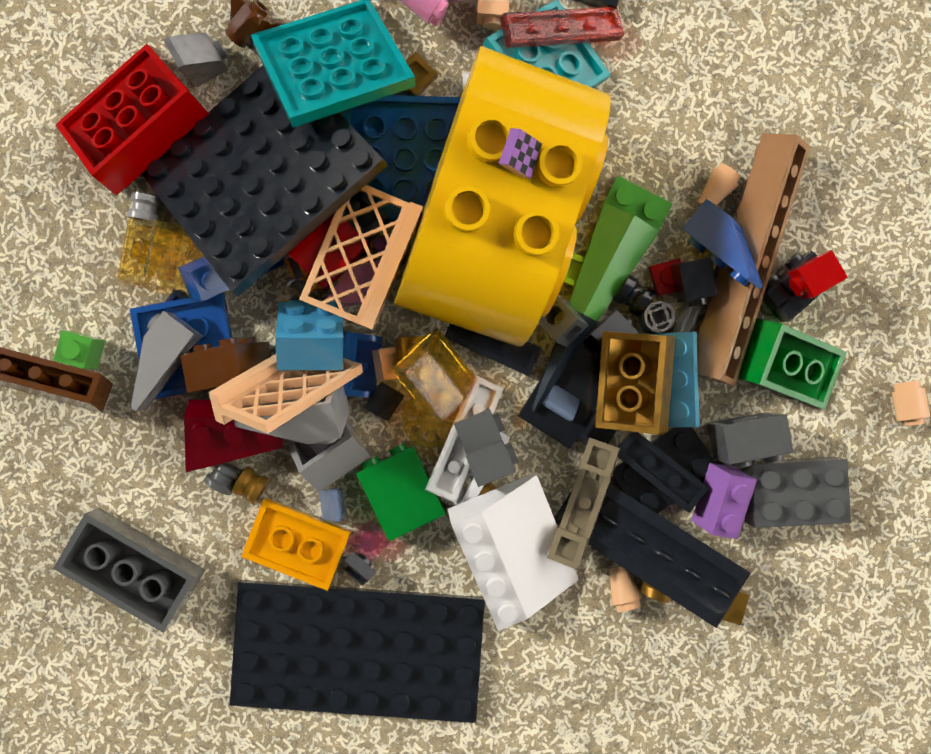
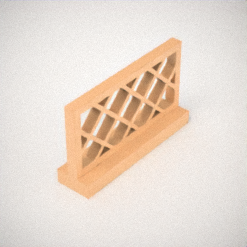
(387, 268)
(264, 384)

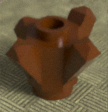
(246, 19)

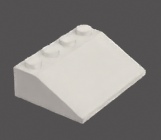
(507, 548)

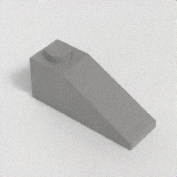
(160, 356)

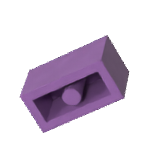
(725, 502)

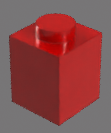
(816, 275)

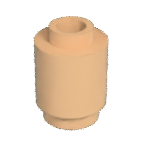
(910, 403)

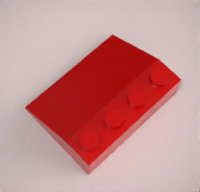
(130, 120)

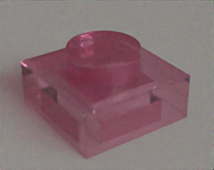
(369, 539)

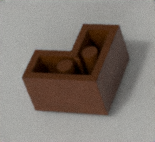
(212, 367)

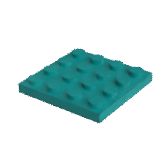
(332, 62)

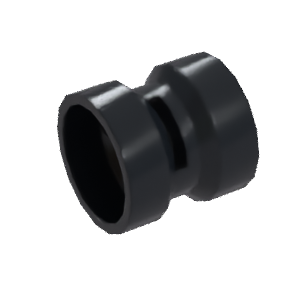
(628, 292)

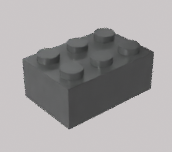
(799, 492)

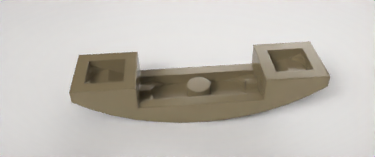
(584, 503)

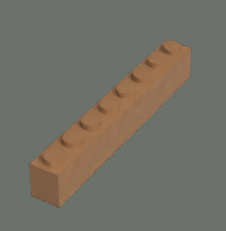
(763, 219)

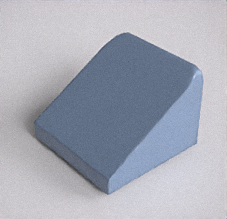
(561, 403)
(332, 504)

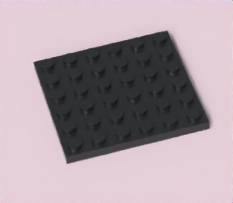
(255, 184)

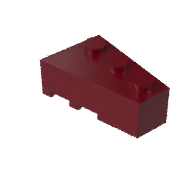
(215, 443)

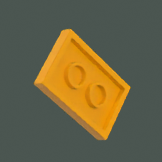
(296, 543)

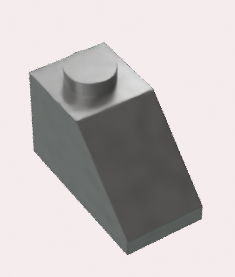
(197, 56)

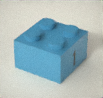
(308, 337)

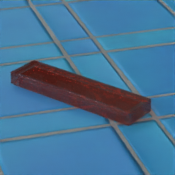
(561, 27)

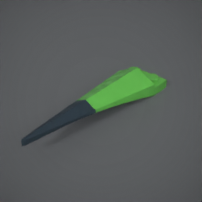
(620, 238)

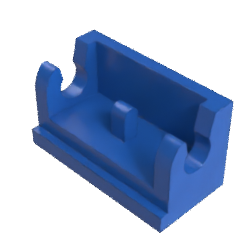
(359, 349)

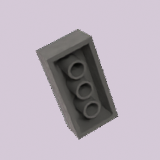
(129, 569)

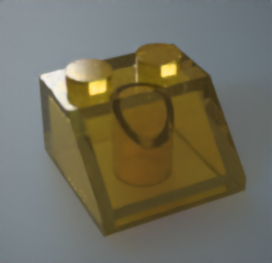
(153, 253)
(435, 375)

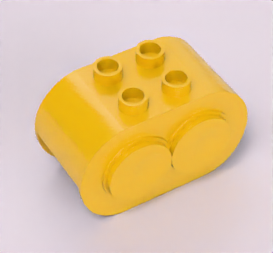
(497, 242)

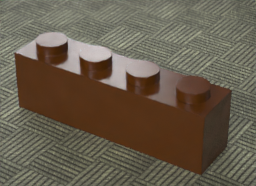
(53, 380)

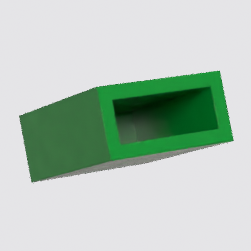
(398, 491)

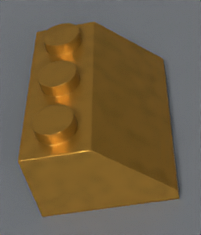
(635, 382)

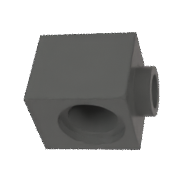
(568, 328)

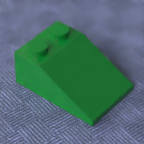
(791, 363)

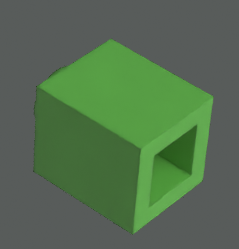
(79, 350)

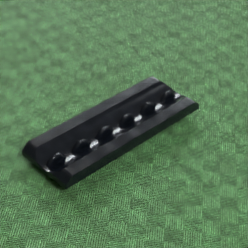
(665, 556)

